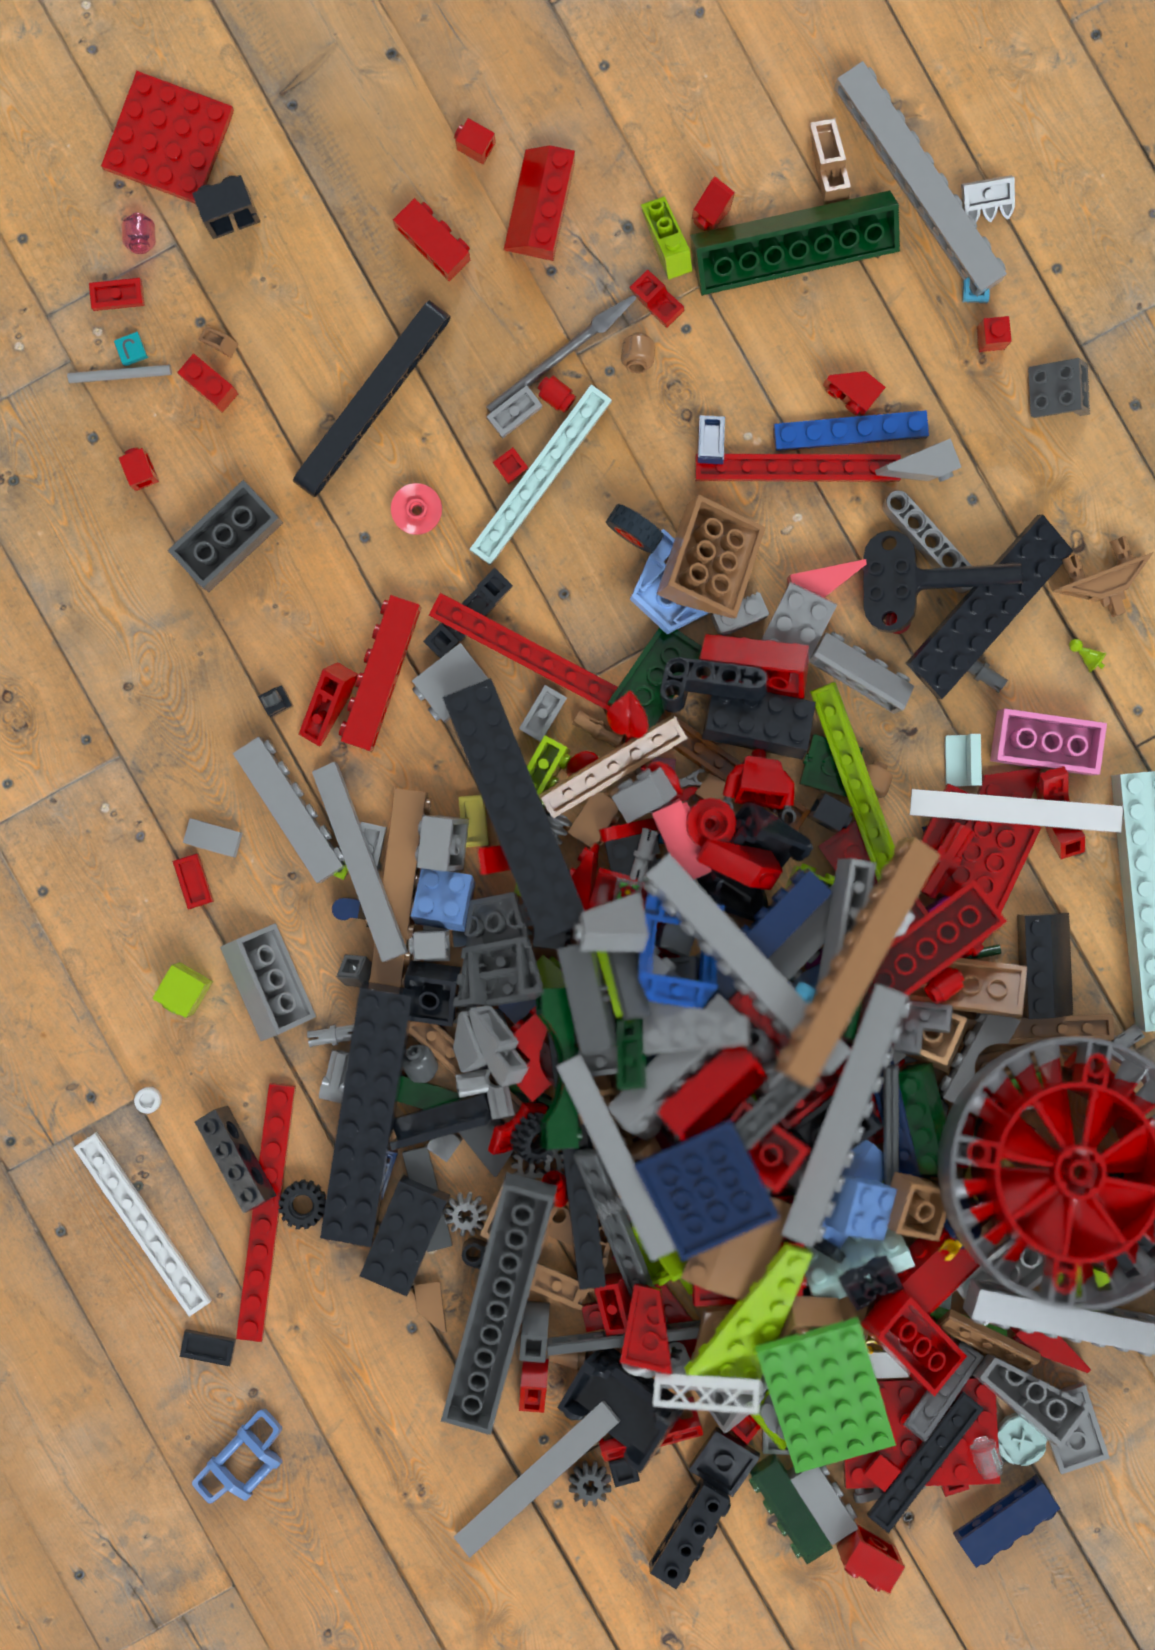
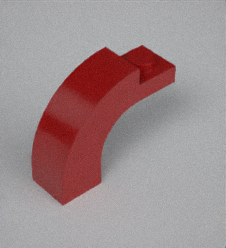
(1054, 787)

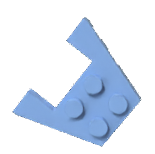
(660, 610)

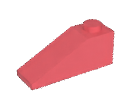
(826, 579)

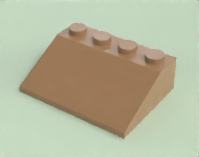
(711, 558)
(741, 1261)

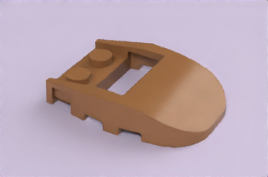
(555, 1283)

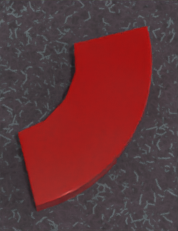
(501, 1134)

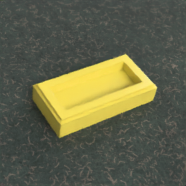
(474, 809)

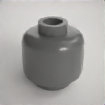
(420, 1063)

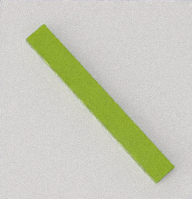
(854, 775)

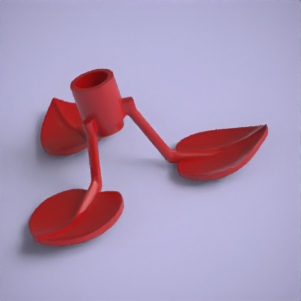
(627, 718)

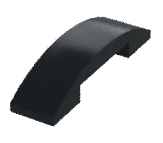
(482, 600)

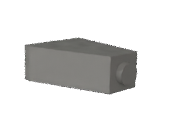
(613, 926)

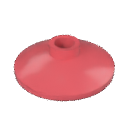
(416, 496)

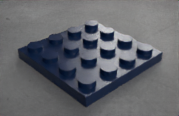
(707, 1190)

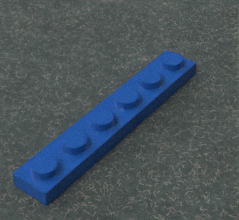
(851, 430)

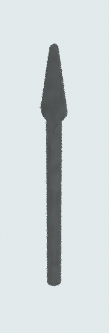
(599, 324)

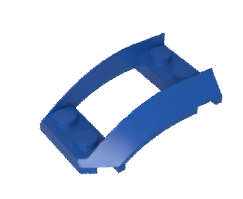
(671, 989)

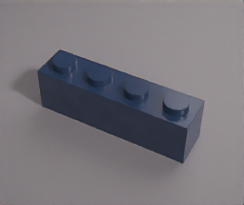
(1006, 1521)

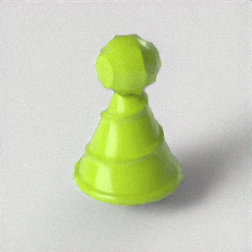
(1090, 657)

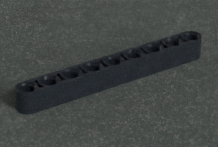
(371, 398)

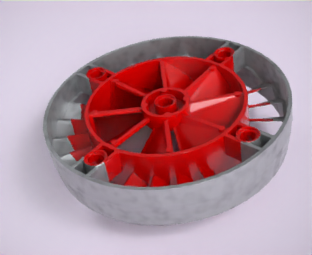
(1051, 1207)

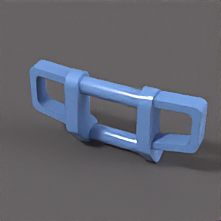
(262, 1451)

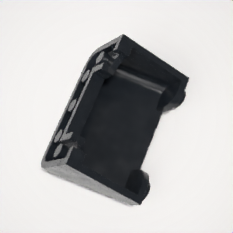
(758, 830)
(629, 1397)

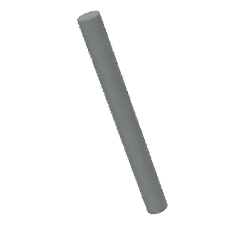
(115, 374)

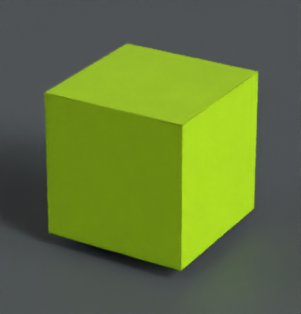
(182, 990)

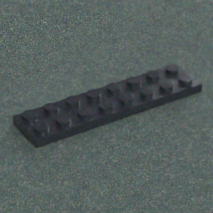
(988, 609)

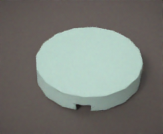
(1020, 1441)

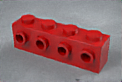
(815, 1098)

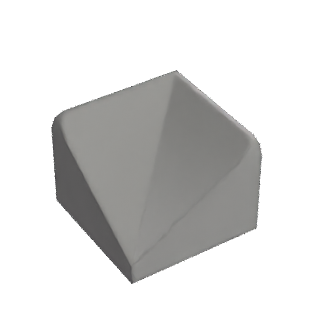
(444, 1146)

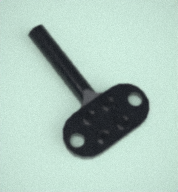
(895, 580)

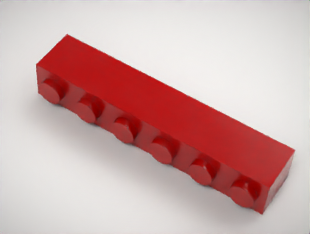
(381, 673)

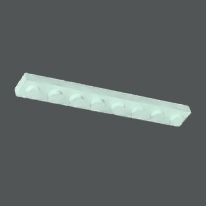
(540, 475)

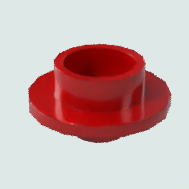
(721, 817)

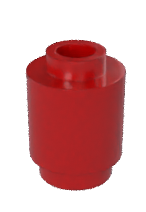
(556, 393)
(944, 985)

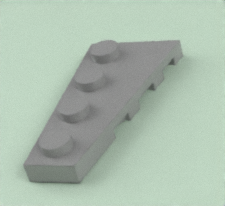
(687, 1029)

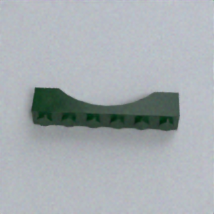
(560, 1122)

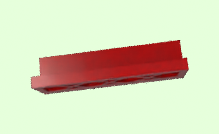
(682, 1430)

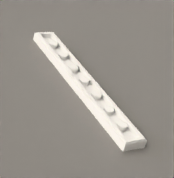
(1016, 810)
(142, 1224)

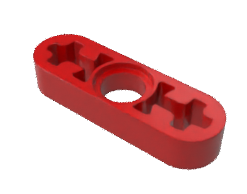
(626, 830)

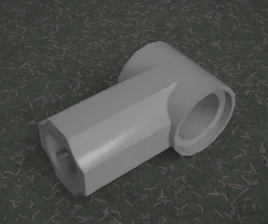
(333, 1082)

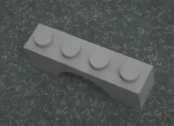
(987, 1031)

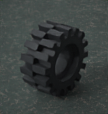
(523, 1136)
(298, 1219)

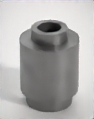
(761, 1046)

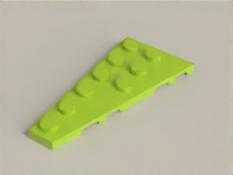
(753, 1320)

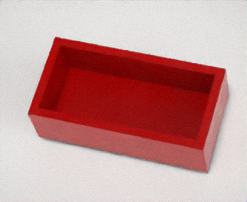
(713, 1092)

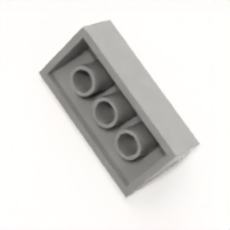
(861, 673)
(268, 982)

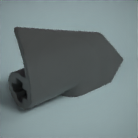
(479, 1141)

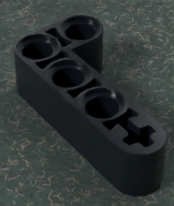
(713, 685)

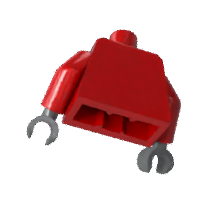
(762, 783)

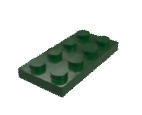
(648, 671)

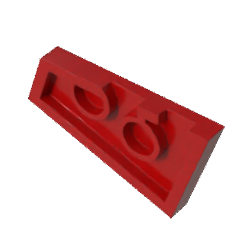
(646, 1331)

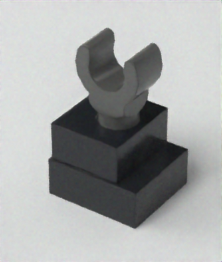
(275, 701)

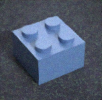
(443, 899)
(862, 1208)

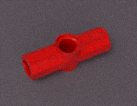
(949, 859)

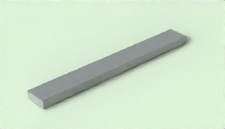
(359, 862)
(616, 1157)
(537, 1478)

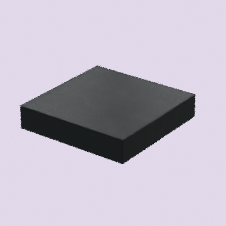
(724, 1461)

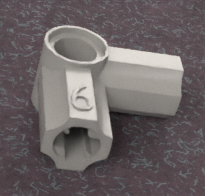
(478, 1083)

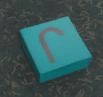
(131, 349)

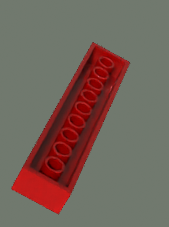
(930, 946)

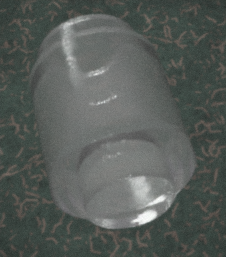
(986, 1457)

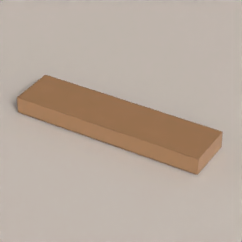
(988, 1340)

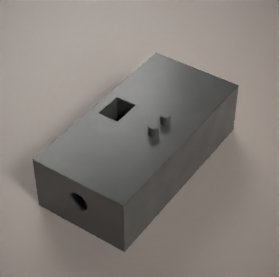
(588, 999)

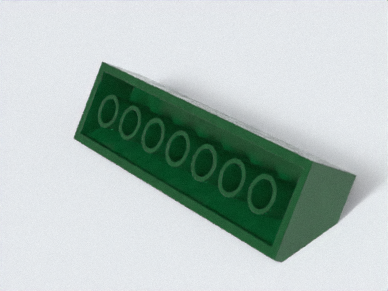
(796, 242)

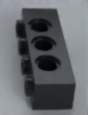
(235, 1158)

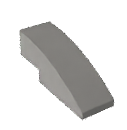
(497, 1046)

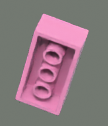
(1048, 742)

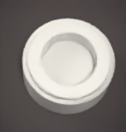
(148, 1100)

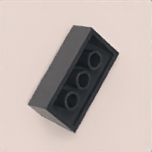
(1047, 954)

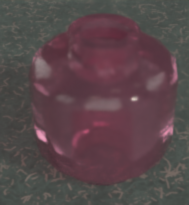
(138, 233)

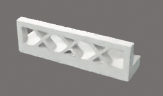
(709, 1384)

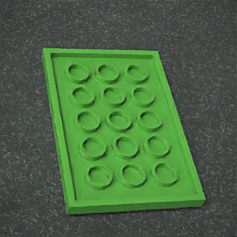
(825, 1395)

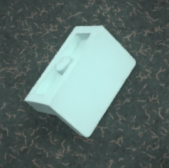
(963, 760)

